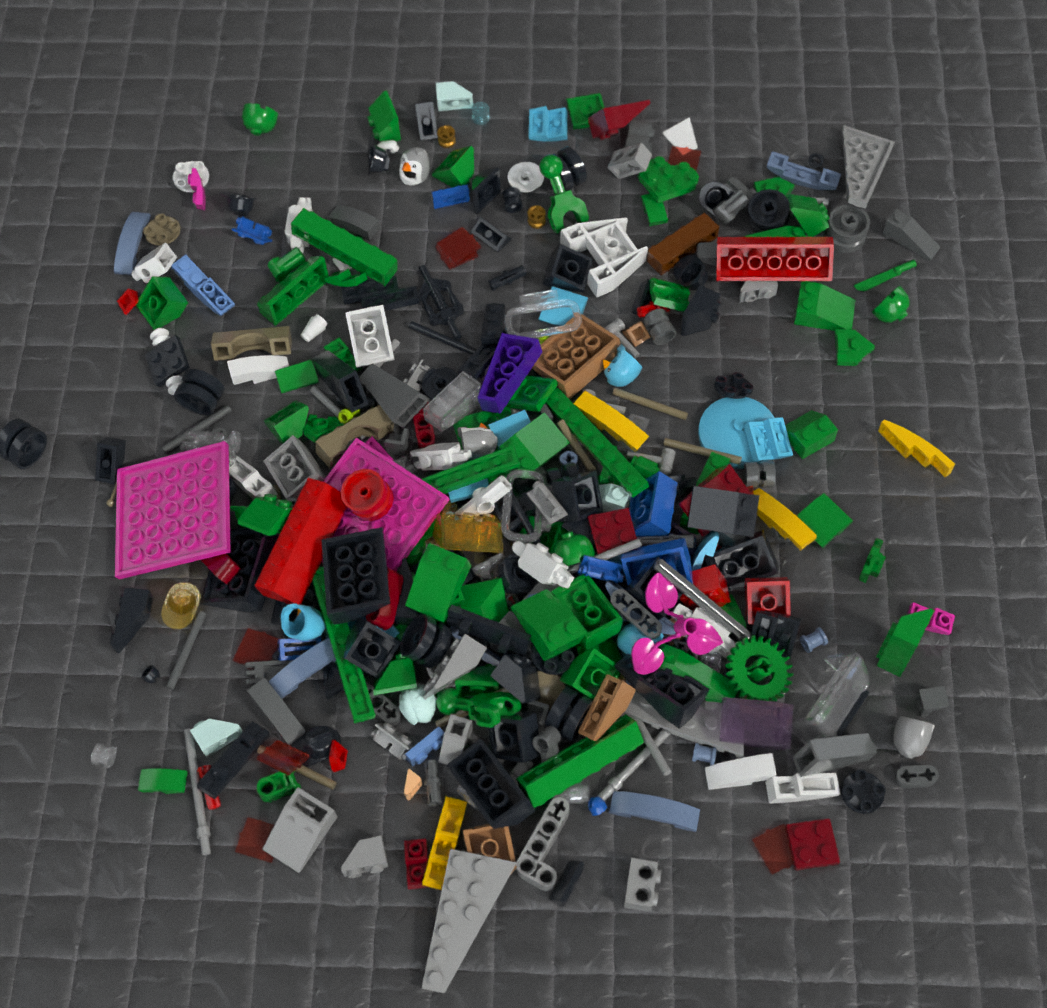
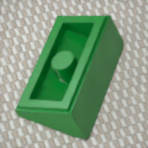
(296, 376)

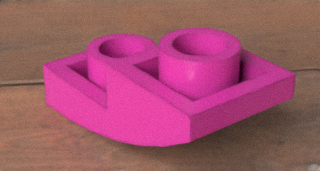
(196, 184)
(940, 622)

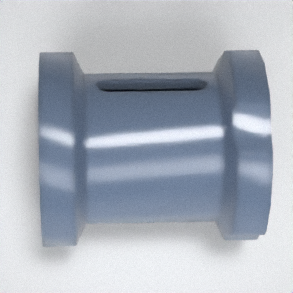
(564, 458)
(813, 640)
(704, 753)

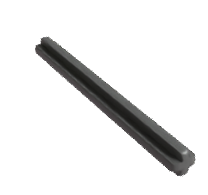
(701, 600)

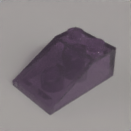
(756, 723)

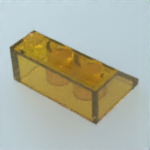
(468, 532)

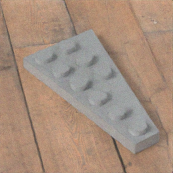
(864, 162)
(701, 729)
(466, 898)

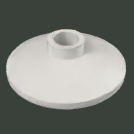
(525, 171)

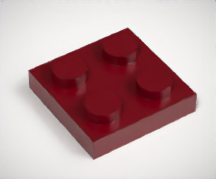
(611, 529)
(812, 844)

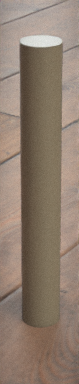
(575, 445)

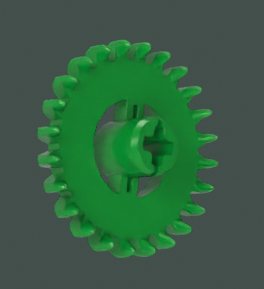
(770, 662)

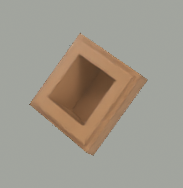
(636, 333)

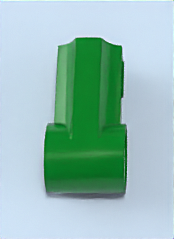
(283, 266)

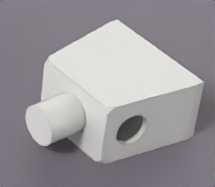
(154, 263)

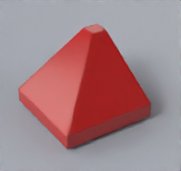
(128, 300)
(337, 756)

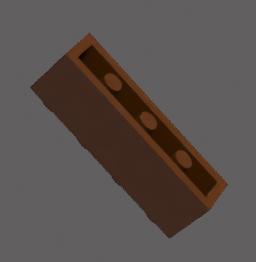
(682, 243)

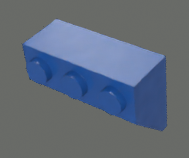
(654, 507)
(672, 552)

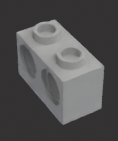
(629, 160)
(638, 884)

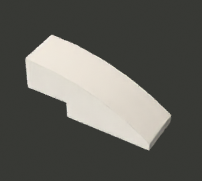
(256, 368)
(249, 479)
(740, 771)
(797, 788)

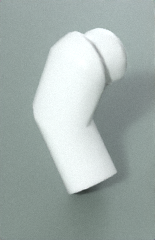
(391, 145)

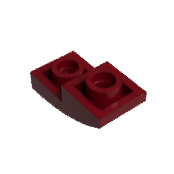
(416, 862)

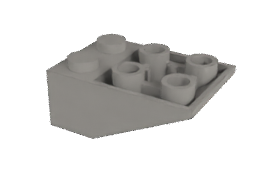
(458, 661)
(299, 830)

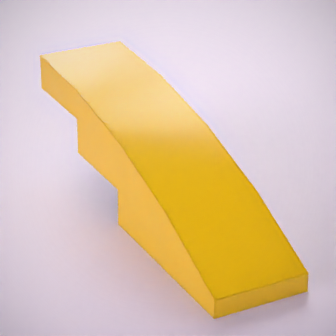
(611, 420)
(911, 444)
(783, 520)
(445, 839)

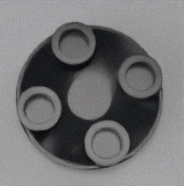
(733, 386)
(554, 665)
(862, 792)

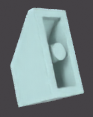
(453, 96)
(614, 497)
(215, 734)

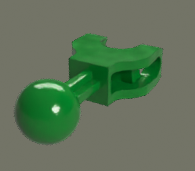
(562, 201)
(482, 708)

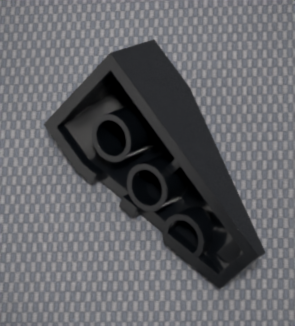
(667, 693)

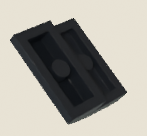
(778, 627)

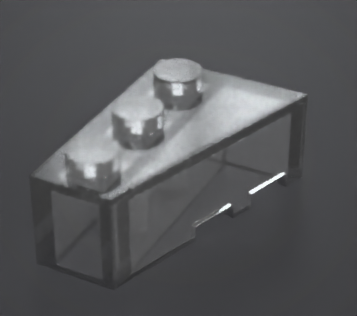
(453, 402)

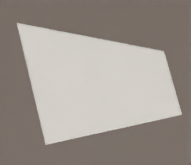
(682, 135)

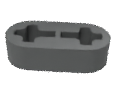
(916, 781)

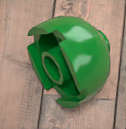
(259, 120)
(893, 306)
(573, 548)

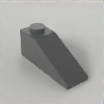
(910, 234)

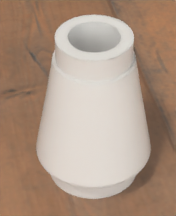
(313, 328)

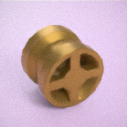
(446, 136)
(535, 212)

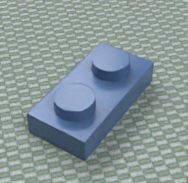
(419, 752)

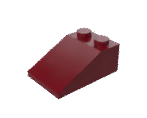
(611, 119)
(721, 478)

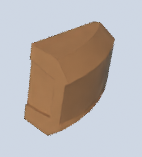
(490, 842)

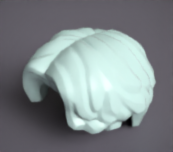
(415, 707)

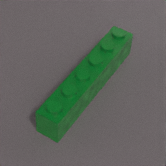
(344, 246)
(579, 761)

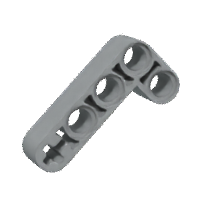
(546, 840)

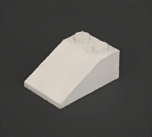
(369, 336)

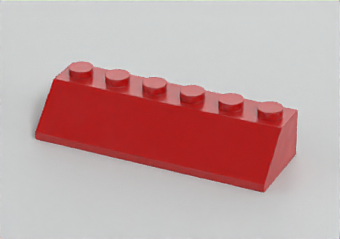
(774, 258)
(299, 545)

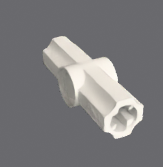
(485, 497)

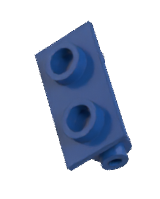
(246, 230)
(601, 569)

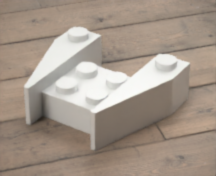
(610, 249)

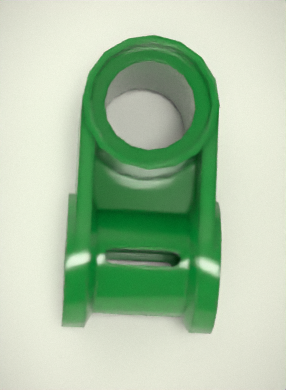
(280, 786)

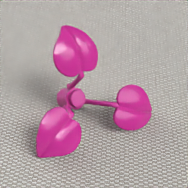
(700, 634)

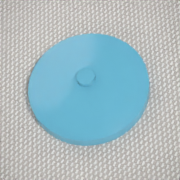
(723, 426)

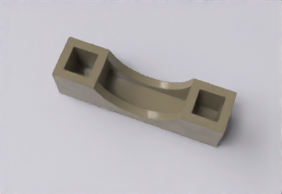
(232, 343)
(373, 424)

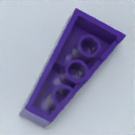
(507, 370)

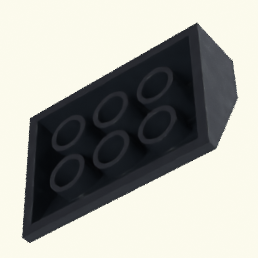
(250, 552)
(355, 575)

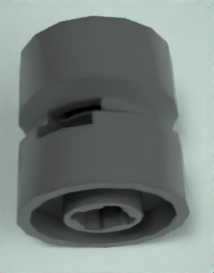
(659, 326)
(752, 474)

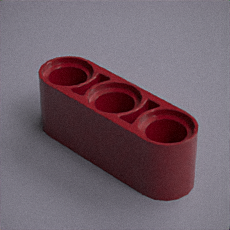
(423, 432)
(222, 567)
(384, 617)

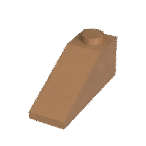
(607, 707)

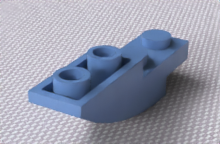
(201, 286)

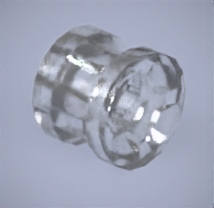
(103, 755)

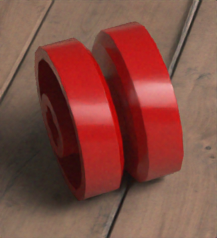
(367, 495)

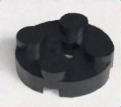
(434, 376)
(511, 582)

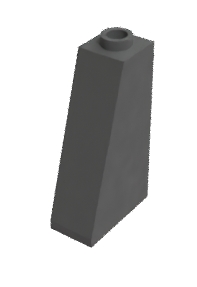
(394, 396)
(833, 753)

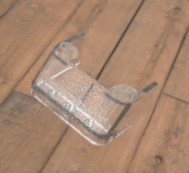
(836, 699)

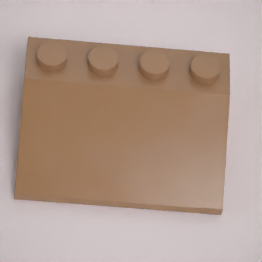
(576, 355)

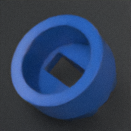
(596, 805)

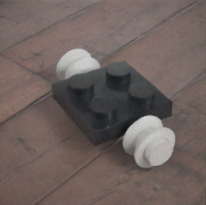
(166, 359)

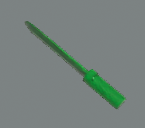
(878, 279)

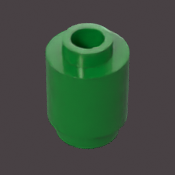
(645, 466)

